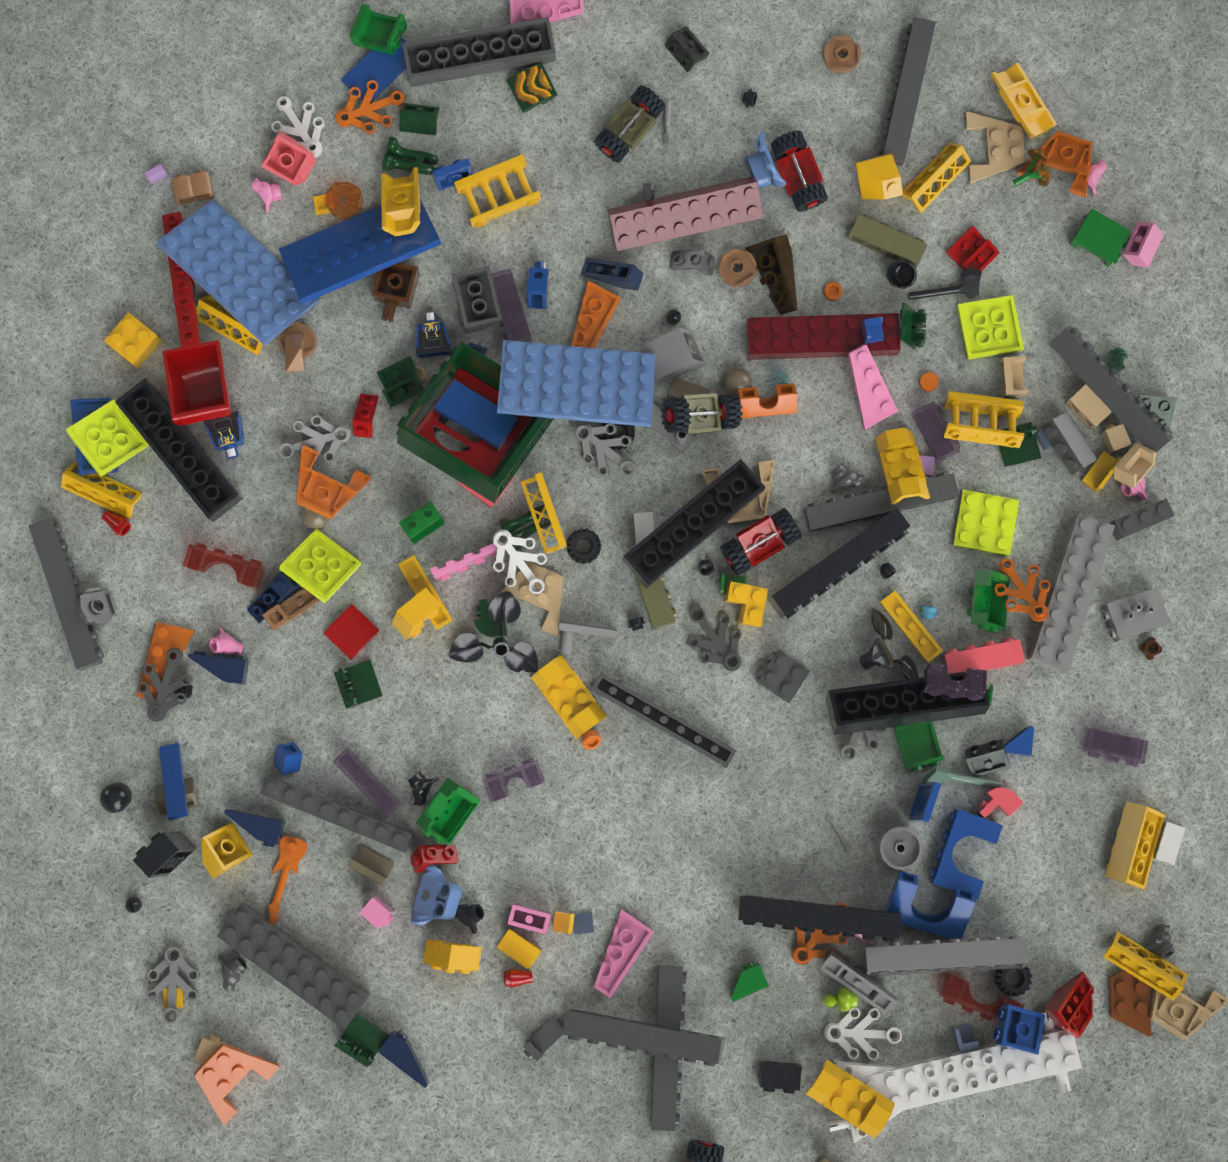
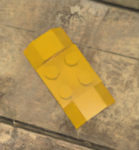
(1023, 101)
(400, 203)
(901, 465)
(568, 696)
(851, 1099)

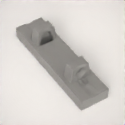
(858, 982)

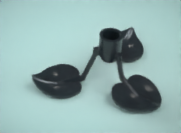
(880, 654)
(522, 657)

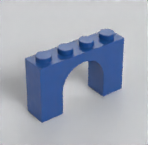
(961, 825)
(949, 923)

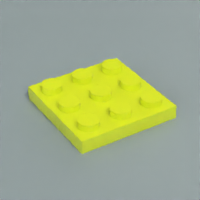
(990, 327)
(107, 438)
(986, 522)
(320, 565)

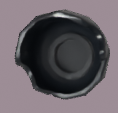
(901, 274)
(115, 797)

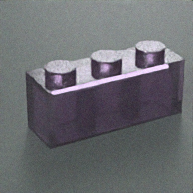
(932, 428)
(1115, 747)

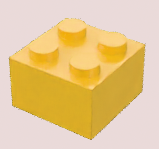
(133, 340)

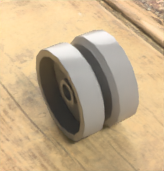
(887, 848)

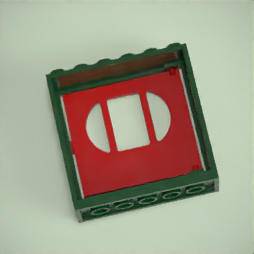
(480, 461)

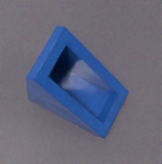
(1021, 743)

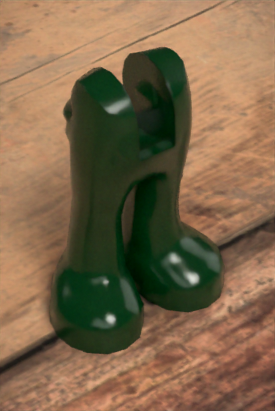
(395, 150)
(512, 524)

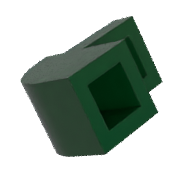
(485, 625)

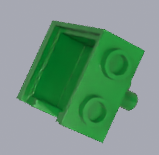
(987, 608)
(447, 812)

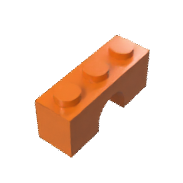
(782, 402)

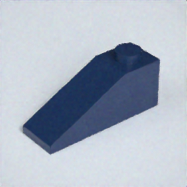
(613, 273)
(260, 827)
(401, 1054)

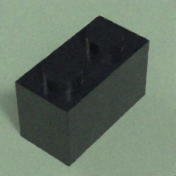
(780, 1076)

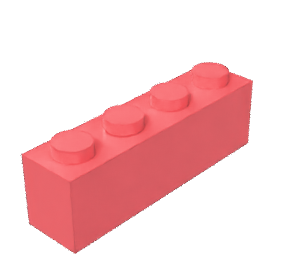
(986, 657)

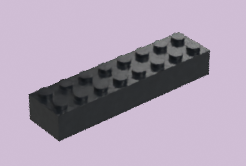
(179, 450)
(693, 523)
(842, 561)
(895, 705)
(819, 916)

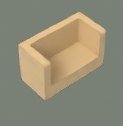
(1012, 377)
(1088, 407)
(1134, 465)

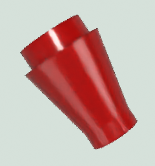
(118, 524)
(516, 978)

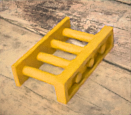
(483, 180)
(984, 405)

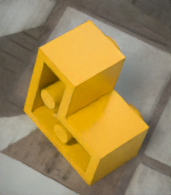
(751, 602)
(413, 614)
(452, 956)

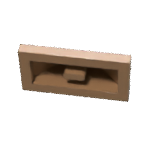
(294, 353)

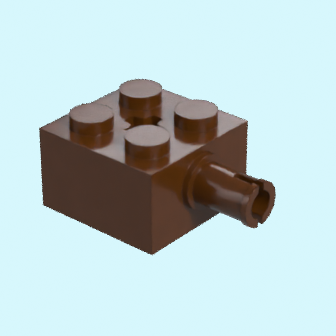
(398, 295)

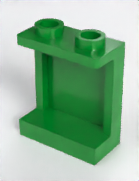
(378, 31)
(1101, 237)
(422, 523)
(918, 745)

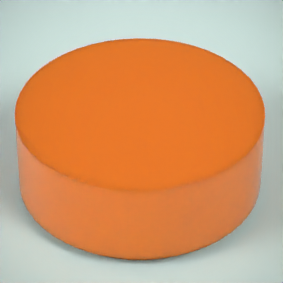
(833, 291)
(928, 382)
(590, 739)

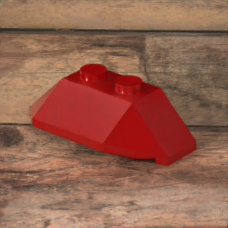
(1072, 1005)

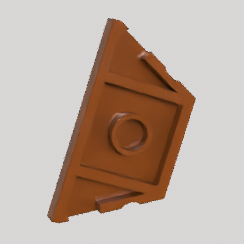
(1130, 1001)

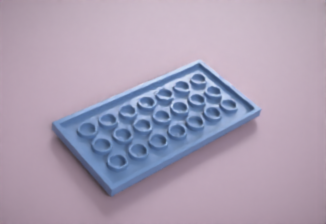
(236, 271)
(576, 383)

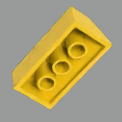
(1135, 845)

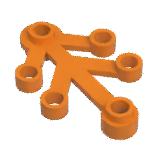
(366, 109)
(1024, 592)
(816, 938)

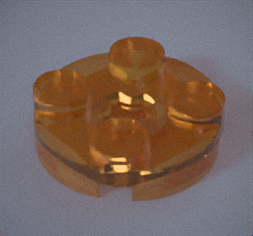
(335, 206)

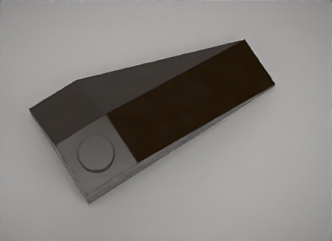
(776, 267)

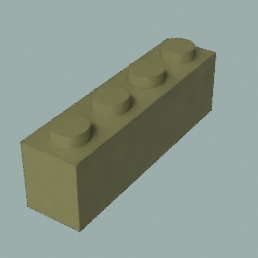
(887, 241)
(657, 604)

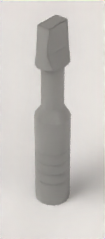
(667, 121)

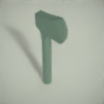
(940, 774)

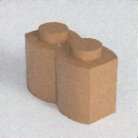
(192, 187)

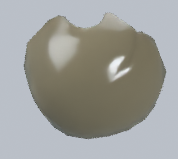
(736, 379)
(312, 519)

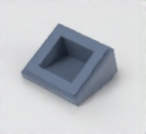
(1043, 440)
(583, 923)

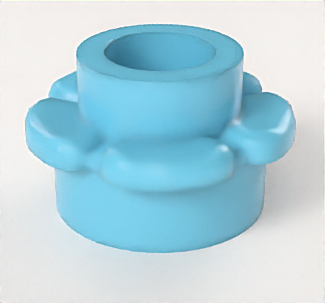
(928, 612)

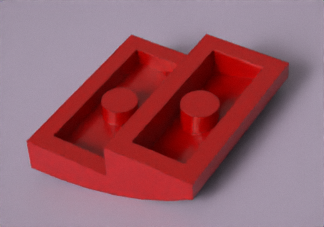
(972, 250)
(351, 632)

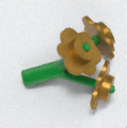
(1043, 173)

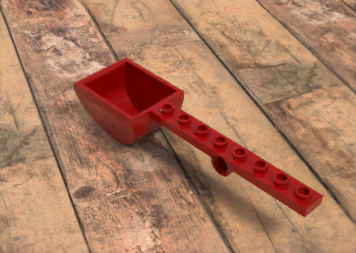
(195, 369)

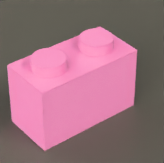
(1143, 244)
(377, 912)
(529, 918)

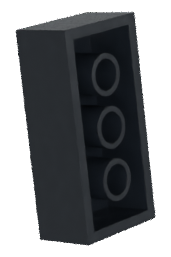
(163, 853)

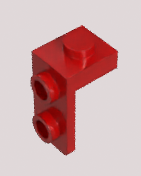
(364, 415)
(433, 855)

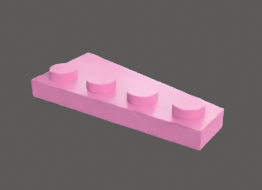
(536, 9)
(872, 393)
(466, 560)
(624, 948)

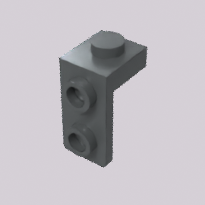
(693, 259)
(543, 1039)

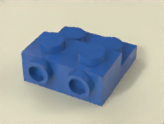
(447, 175)
(1019, 1029)

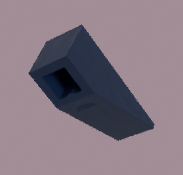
(276, 593)
(226, 669)

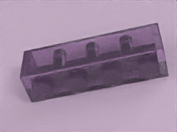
(510, 307)
(367, 782)

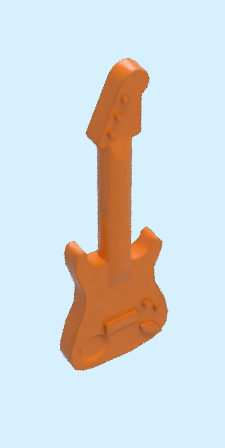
(291, 852)

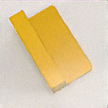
(1100, 471)
(519, 948)

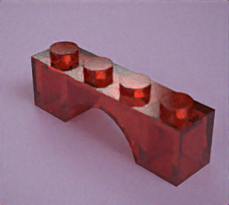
(201, 559)
(958, 991)

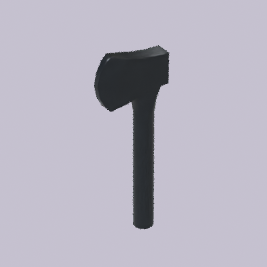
(970, 286)

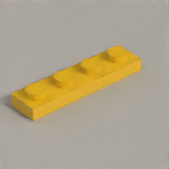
(418, 581)
(911, 626)

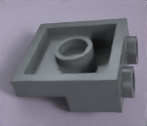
(782, 676)

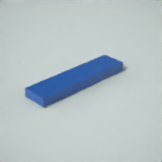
(173, 781)

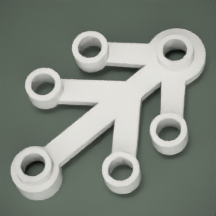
(300, 130)
(517, 559)
(858, 1033)

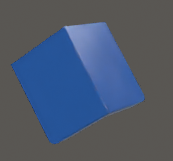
(872, 330)
(287, 758)

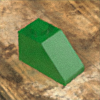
(749, 981)

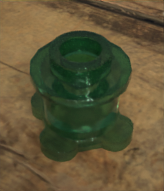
(1117, 359)

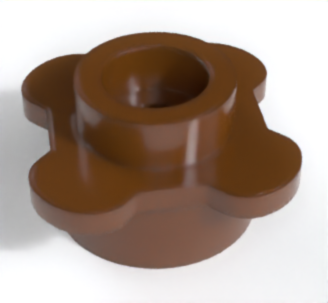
(1156, 648)

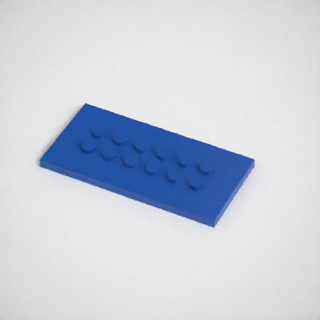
(352, 252)

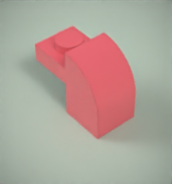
(1002, 798)

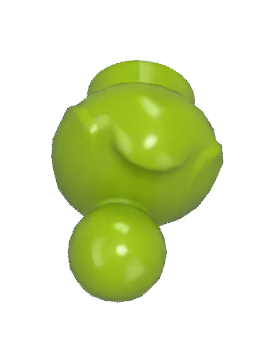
(844, 1000)

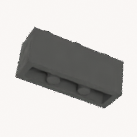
(1069, 443)
(1142, 519)

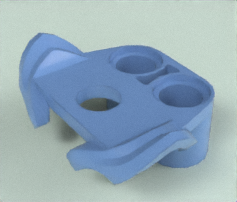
(762, 165)
(442, 896)

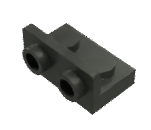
(686, 48)
(987, 758)

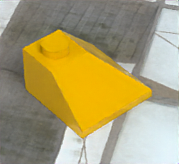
(879, 178)
(223, 850)

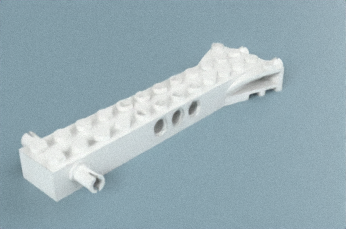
(964, 1073)

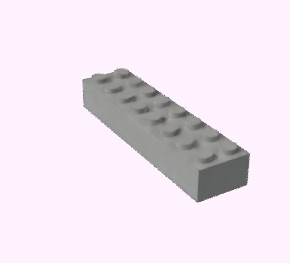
(1071, 592)
(945, 957)

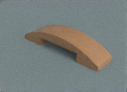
(290, 609)

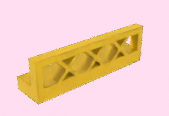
(935, 172)
(214, 309)
(98, 492)
(550, 511)
(1145, 968)

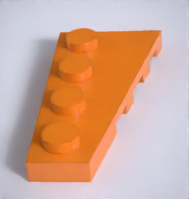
(594, 315)
(163, 639)

